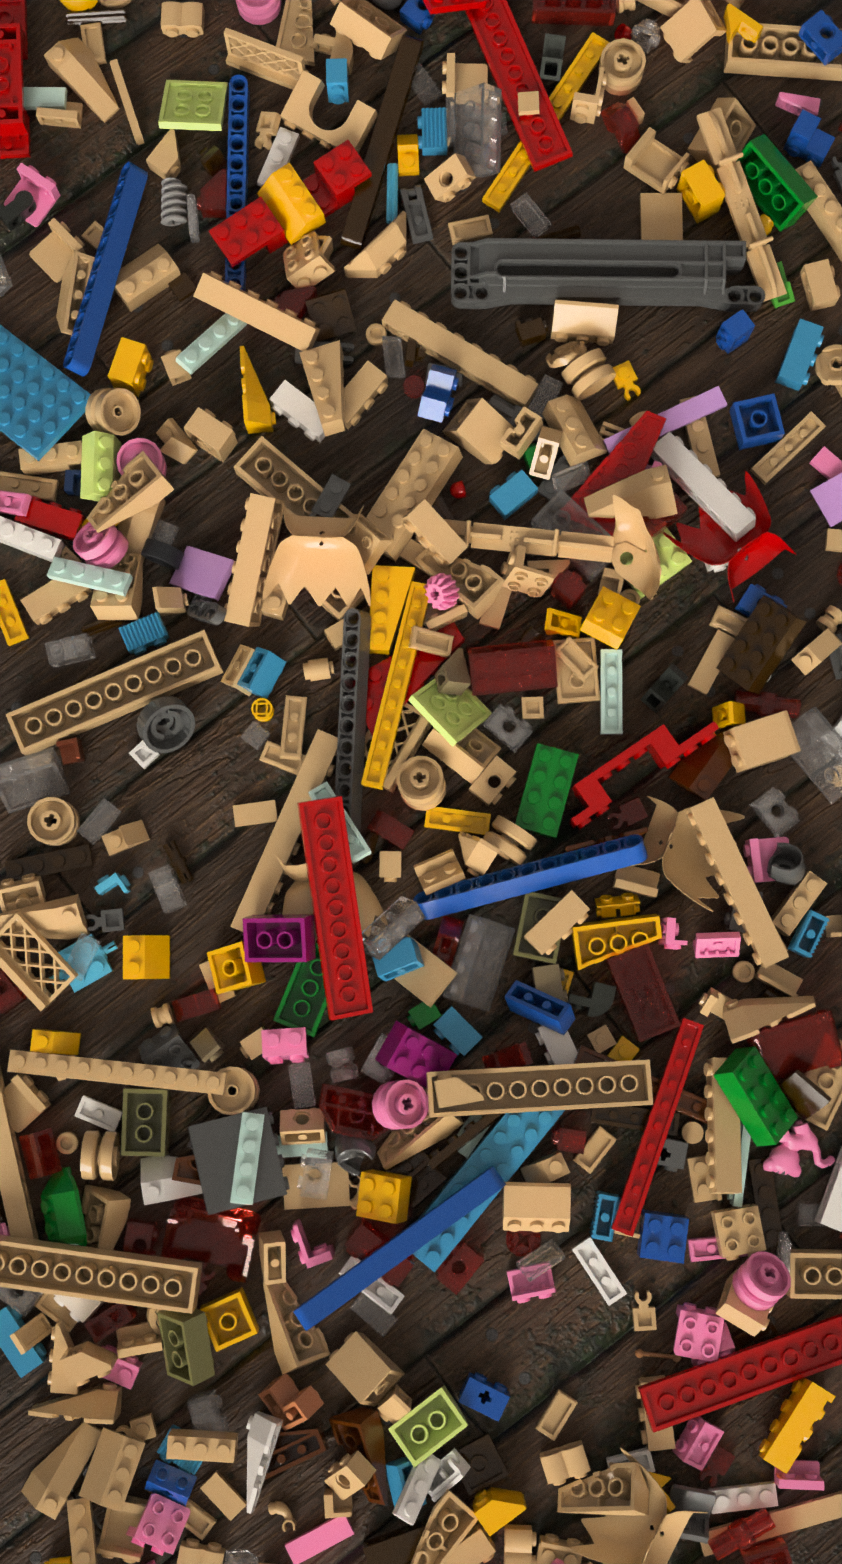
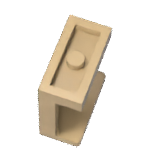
(692, 28)
(655, 162)
(113, 1537)

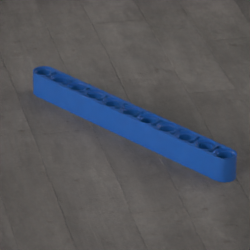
(235, 158)
(105, 269)
(533, 876)
(399, 1248)

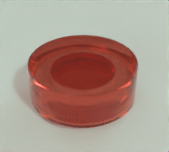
(413, 386)

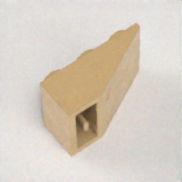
(117, 607)

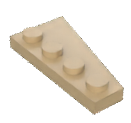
(297, 30)

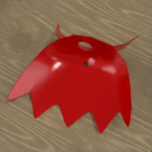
(716, 547)

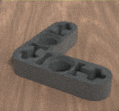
(205, 610)

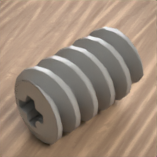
(173, 202)

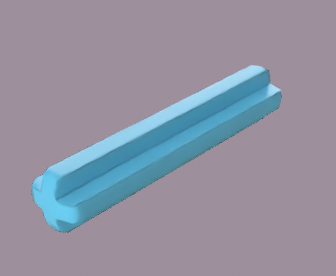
(392, 192)

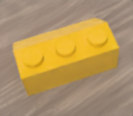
(291, 203)

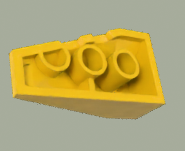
(256, 408)

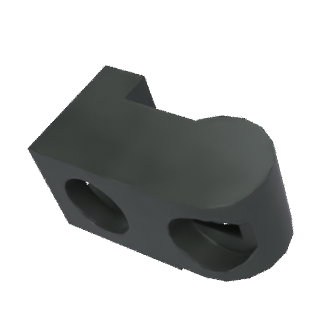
(18, 210)

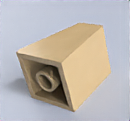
(478, 430)
(761, 741)
(364, 1369)

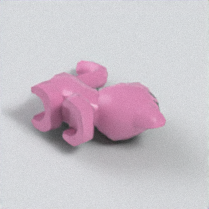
(785, 1157)

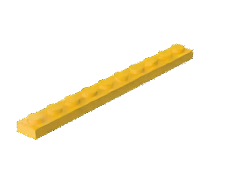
(561, 100)
(395, 690)

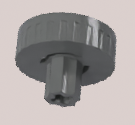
(159, 716)

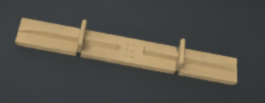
(741, 203)
(536, 541)

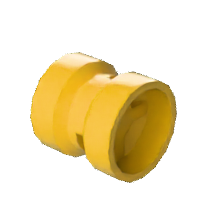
(262, 710)

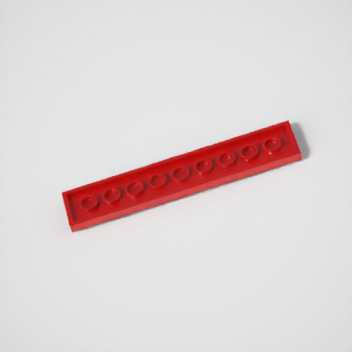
(514, 73)
(335, 907)
(743, 1374)

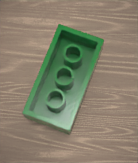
(775, 183)
(546, 790)
(304, 997)
(755, 1096)

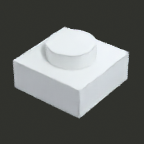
(143, 755)

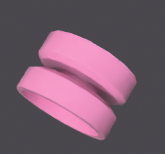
(259, 11)
(136, 446)
(101, 548)
(400, 1104)
(761, 1281)

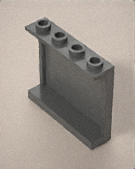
(215, 1156)

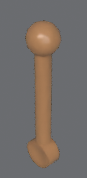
(639, 1353)

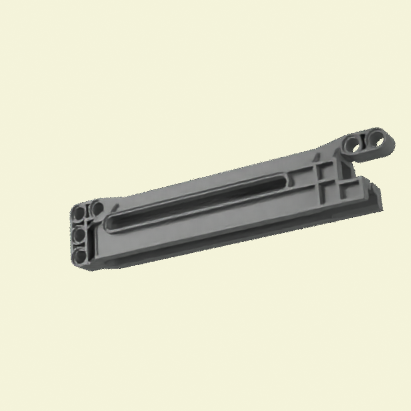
(601, 272)

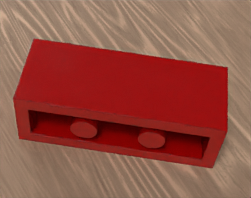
(52, 519)

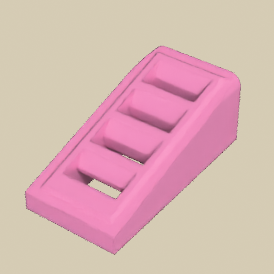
(795, 103)

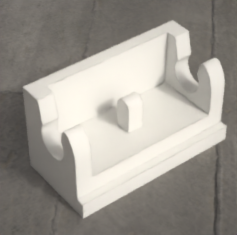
(451, 1471)

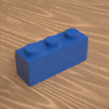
(540, 1007)

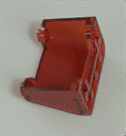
(799, 1044)
(217, 1238)

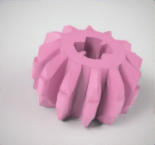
(441, 591)

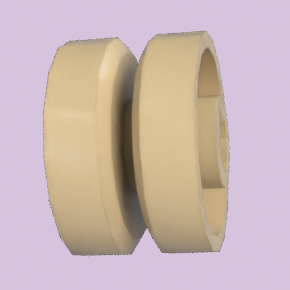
(624, 64)
(588, 374)
(113, 411)
(421, 783)
(41, 825)
(510, 839)
(246, 1092)
(100, 1155)

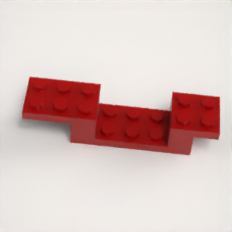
(13, 50)
(256, 226)
(662, 749)

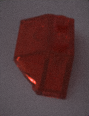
(349, 1112)

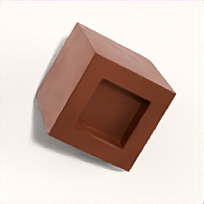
(71, 751)

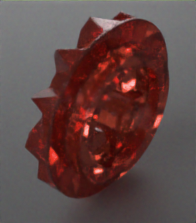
(521, 1249)

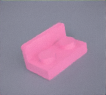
(669, 930)
(717, 944)
(124, 1370)
(697, 1442)
(801, 1476)

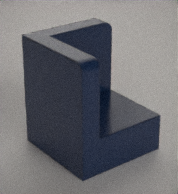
(72, 482)

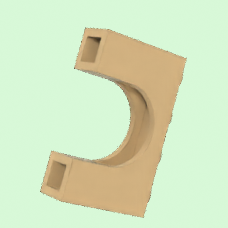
(299, 115)

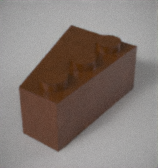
(295, 1447)

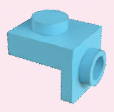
(107, 883)

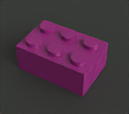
(279, 938)
(413, 1054)

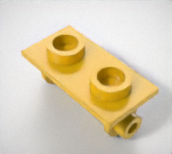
(607, 905)

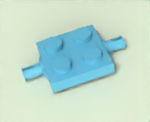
(98, 968)

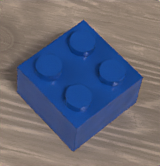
(756, 421)
(663, 1236)

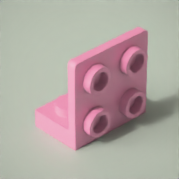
(320, 1254)

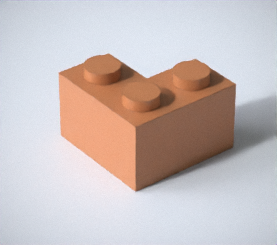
(288, 1402)

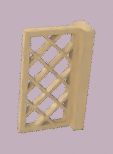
(263, 59)
(409, 746)
(21, 972)

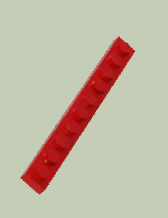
(657, 1127)

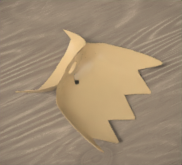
(635, 538)
(319, 568)
(686, 862)
(299, 897)
(629, 1538)

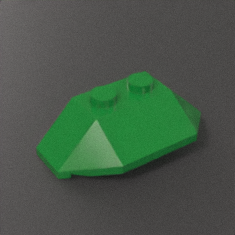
(63, 1210)

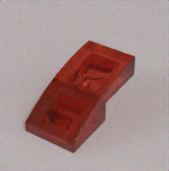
(196, 1005)

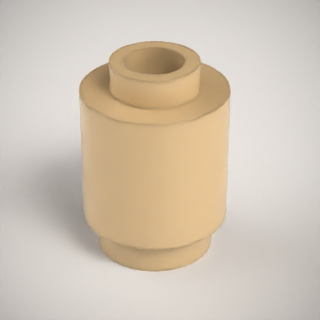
(318, 669)

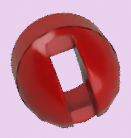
(623, 31)
(458, 490)

